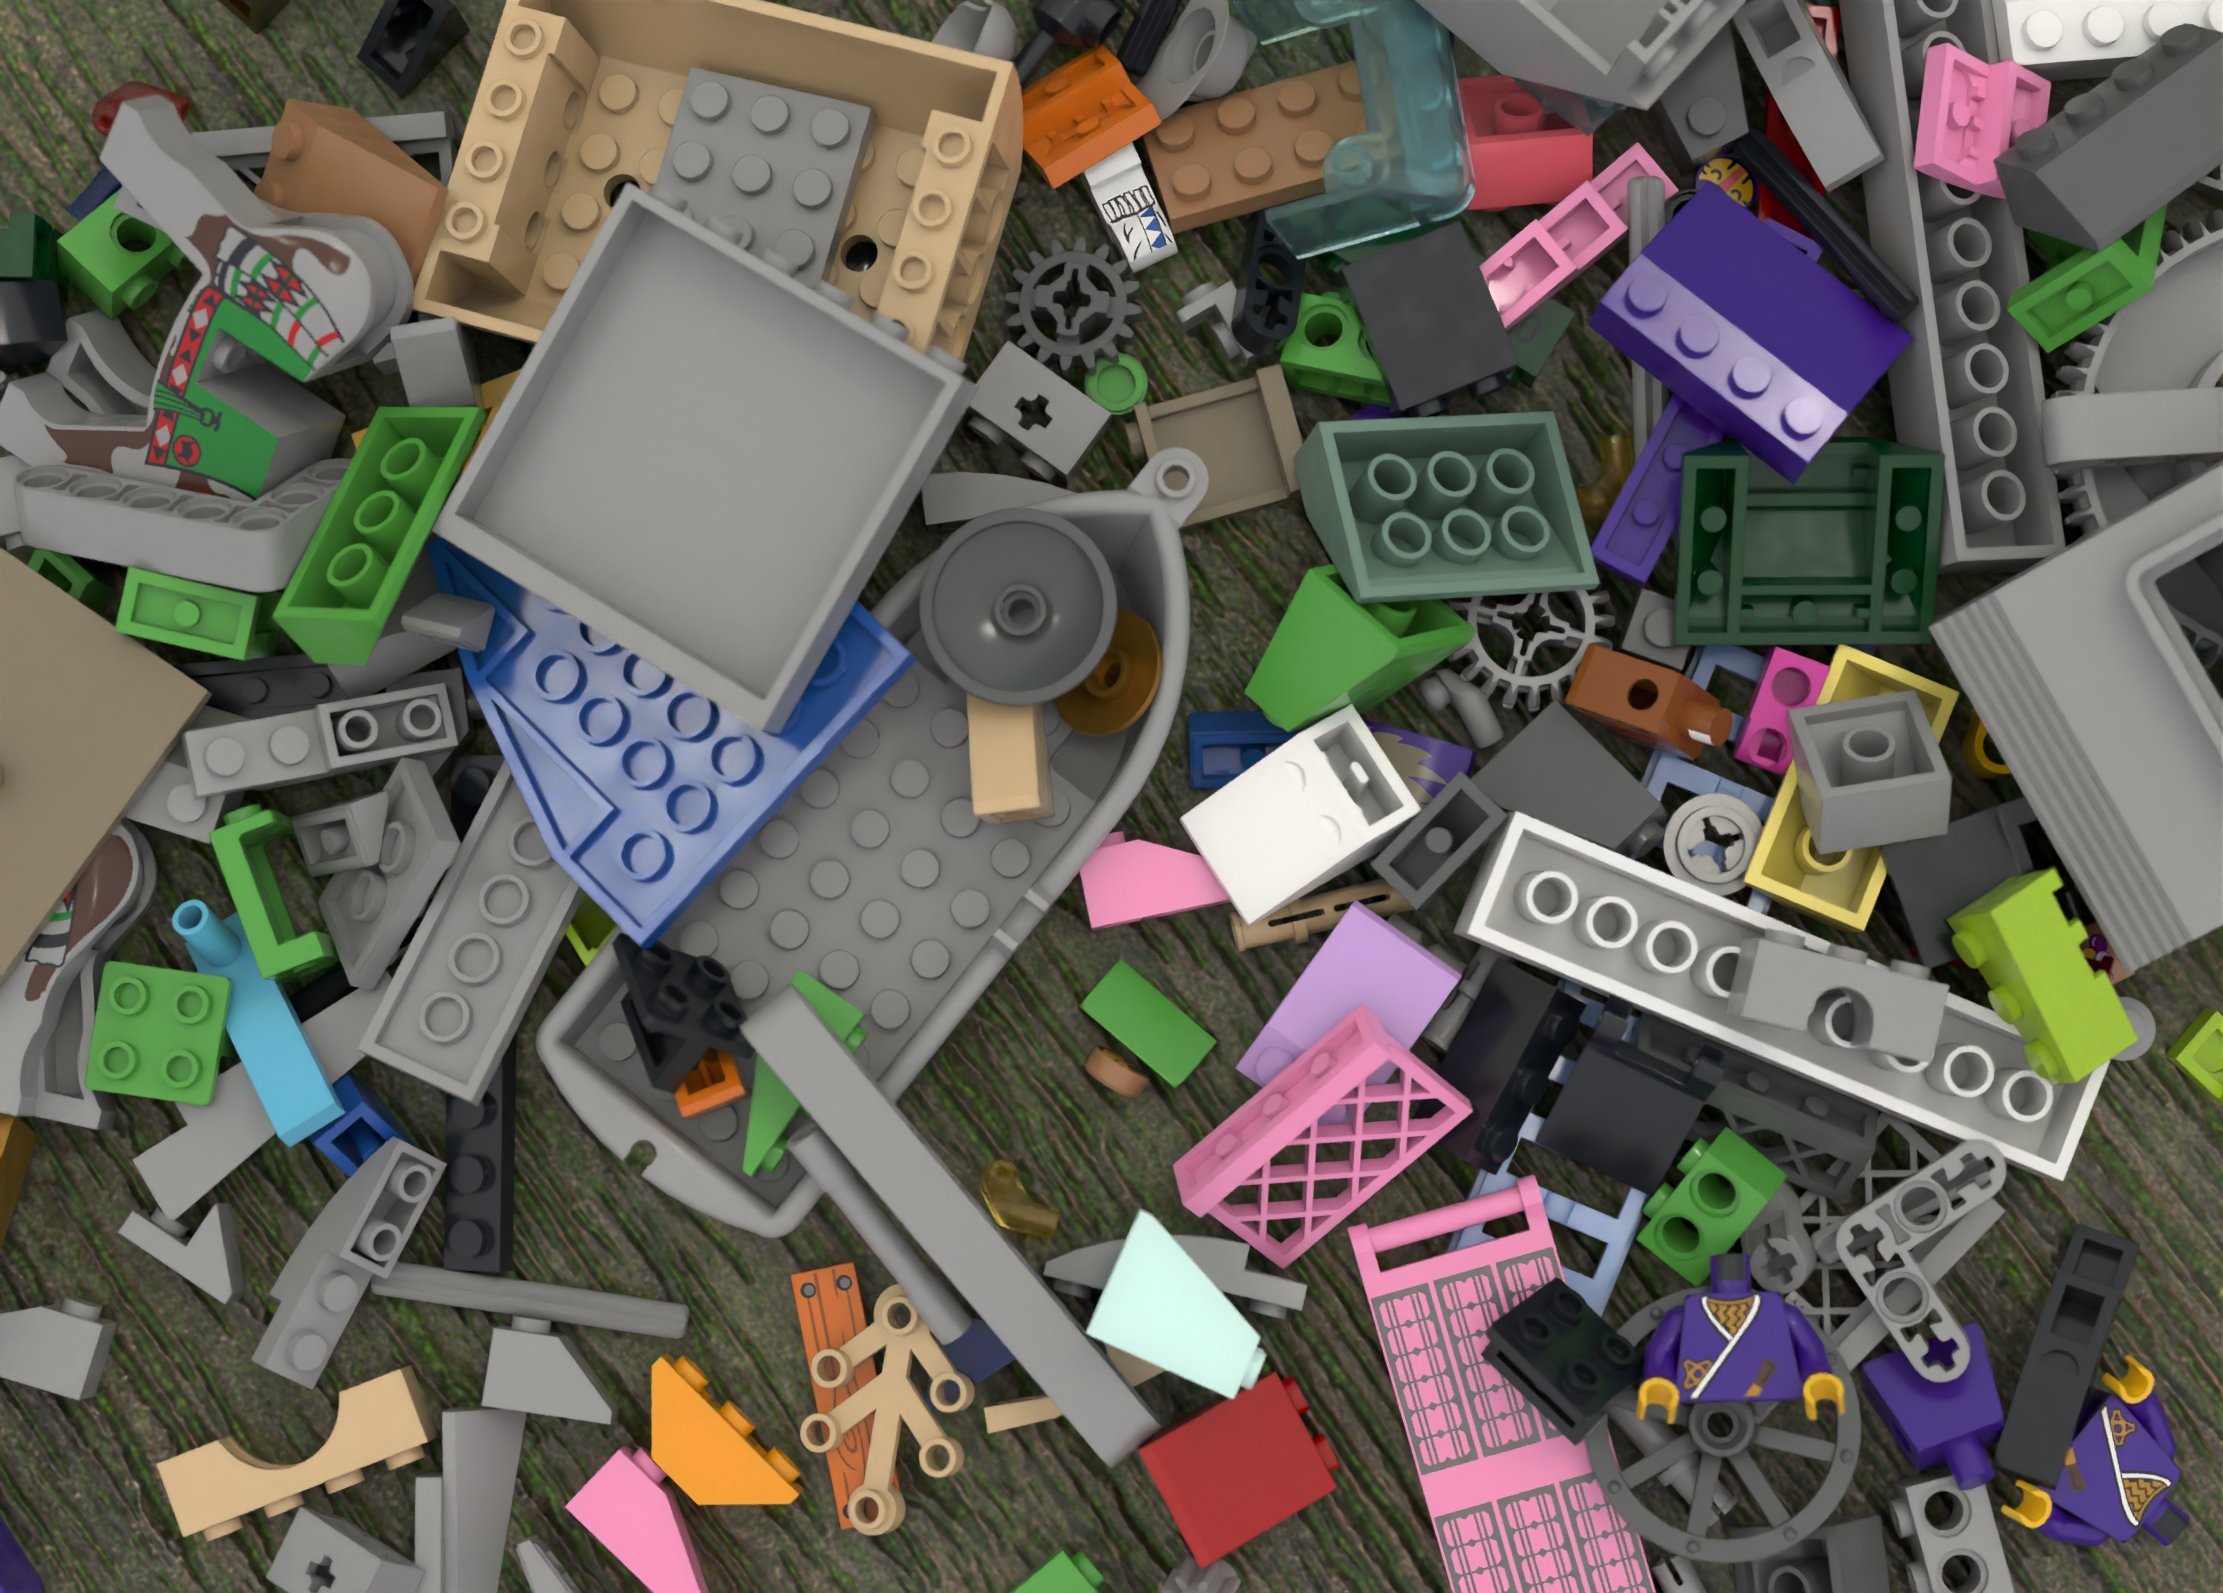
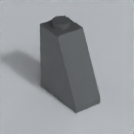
(1573, 784)

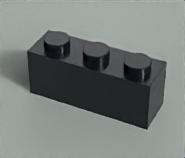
(1503, 1062)

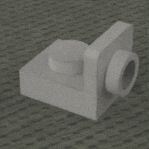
(1212, 301)

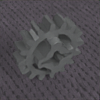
(1098, 312)

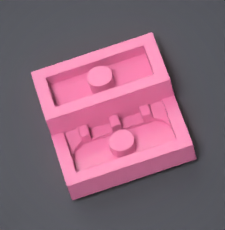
(1974, 116)

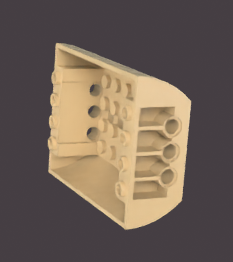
(590, 101)

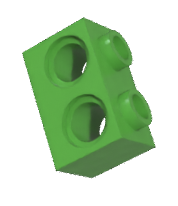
(1338, 369)
(1715, 1210)

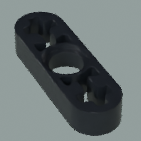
(1256, 291)

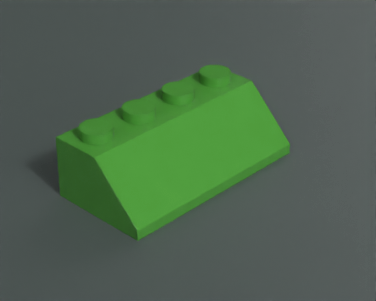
(375, 530)

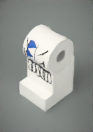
(1129, 209)

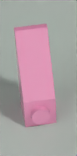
(1144, 882)
(640, 1522)

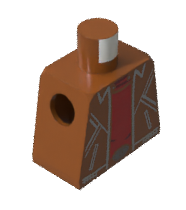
(1666, 710)

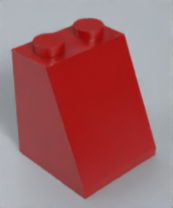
(1239, 1466)

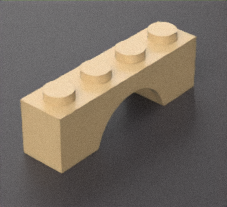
(223, 1480)

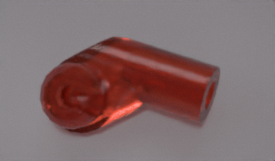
(109, 105)

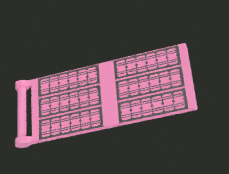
(1498, 1478)

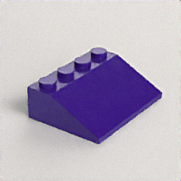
(1749, 331)

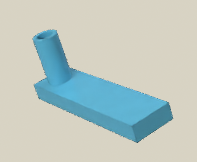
(262, 1026)

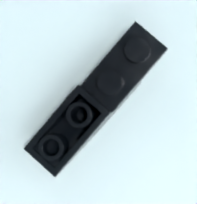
(2065, 1356)

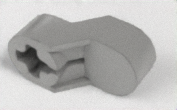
(1778, 1243)

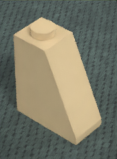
(1008, 762)

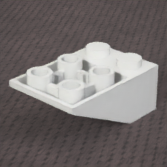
(1301, 816)

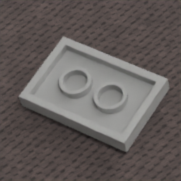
(377, 904)

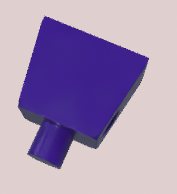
(1939, 1419)

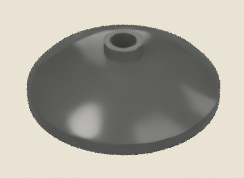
(1008, 561)

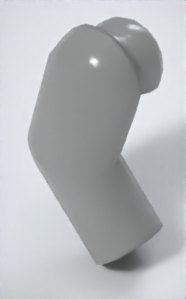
(1467, 699)

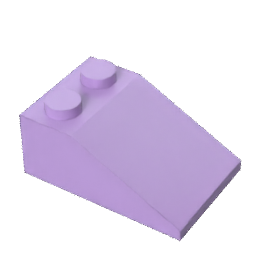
(1356, 965)

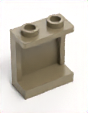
(1240, 433)

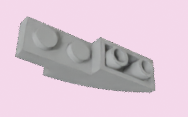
(1809, 89)
(319, 741)
(343, 1248)
(1218, 1257)

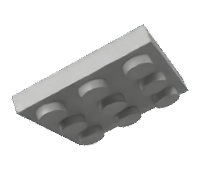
(768, 165)

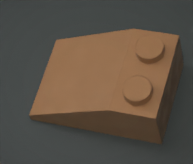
(343, 165)

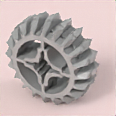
(1557, 633)

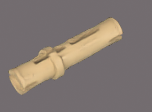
(1263, 934)

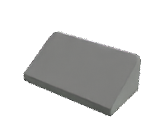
(342, 833)

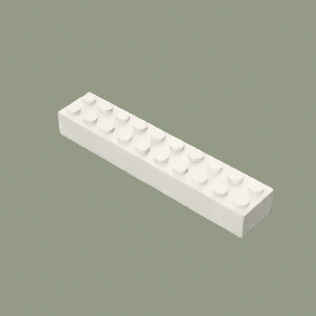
(1676, 958)

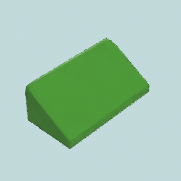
(1148, 1024)

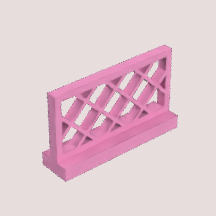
(1288, 1114)

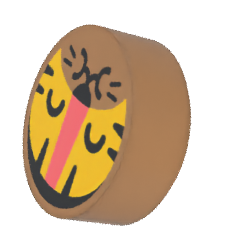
(1116, 1072)

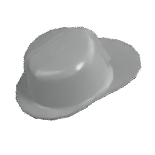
(1198, 58)

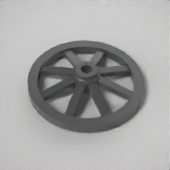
(1692, 1543)

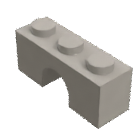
(1893, 1008)

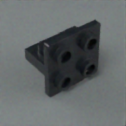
(678, 1010)
(1563, 1358)

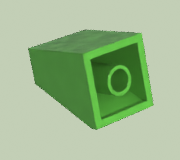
(1348, 652)

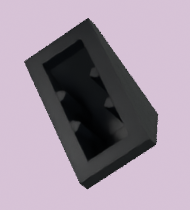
(411, 41)

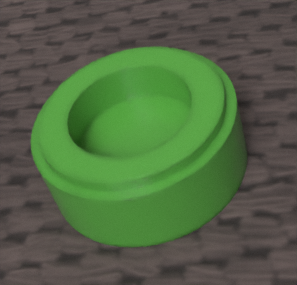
(1117, 385)

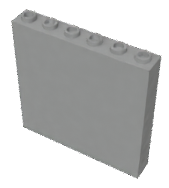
(706, 456)

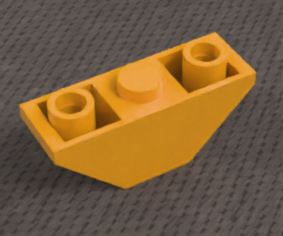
(710, 1445)

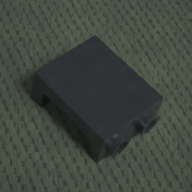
(1429, 322)

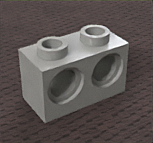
(1967, 1532)

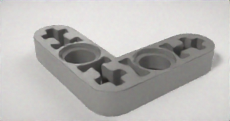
(1901, 1235)

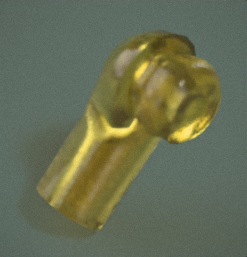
(1604, 490)

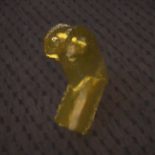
(1010, 1204)

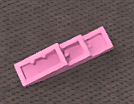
(1567, 238)

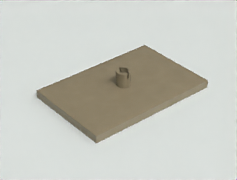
(79, 742)

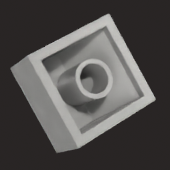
(1869, 772)

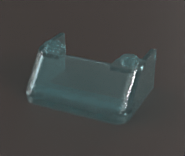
(1416, 150)

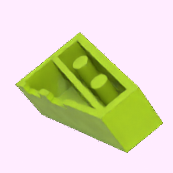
(2042, 977)

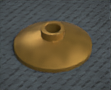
(1110, 703)

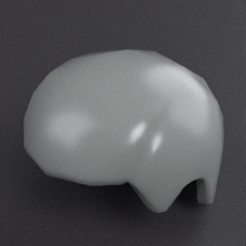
(979, 30)

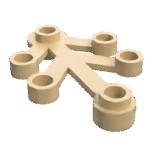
(892, 1399)

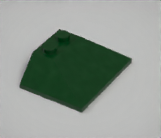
(1813, 561)

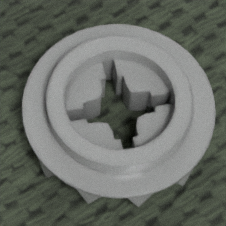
(1685, 830)

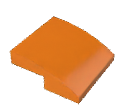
(1082, 115)

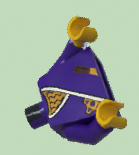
(1735, 1349)
(2112, 1472)

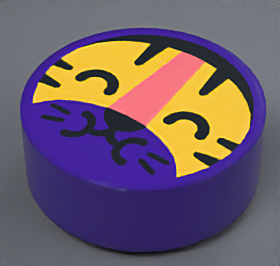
(1730, 176)

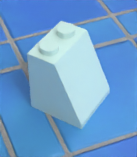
(1174, 1314)

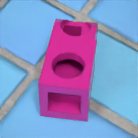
(1784, 684)

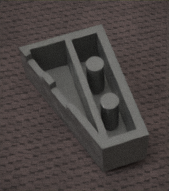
(1703, 107)

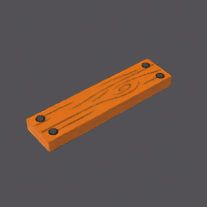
(829, 1317)

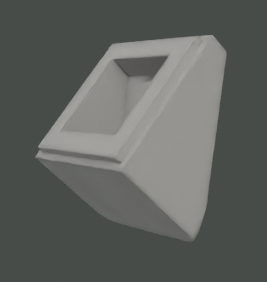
(451, 621)

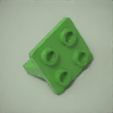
(159, 1033)

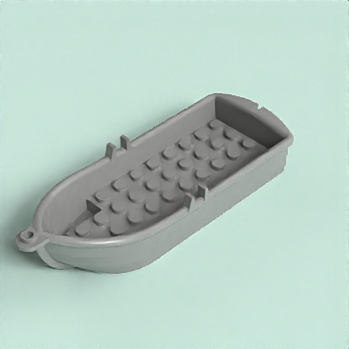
(887, 876)

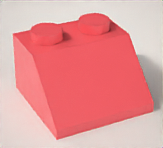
(1518, 148)

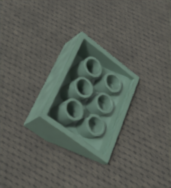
(1446, 506)

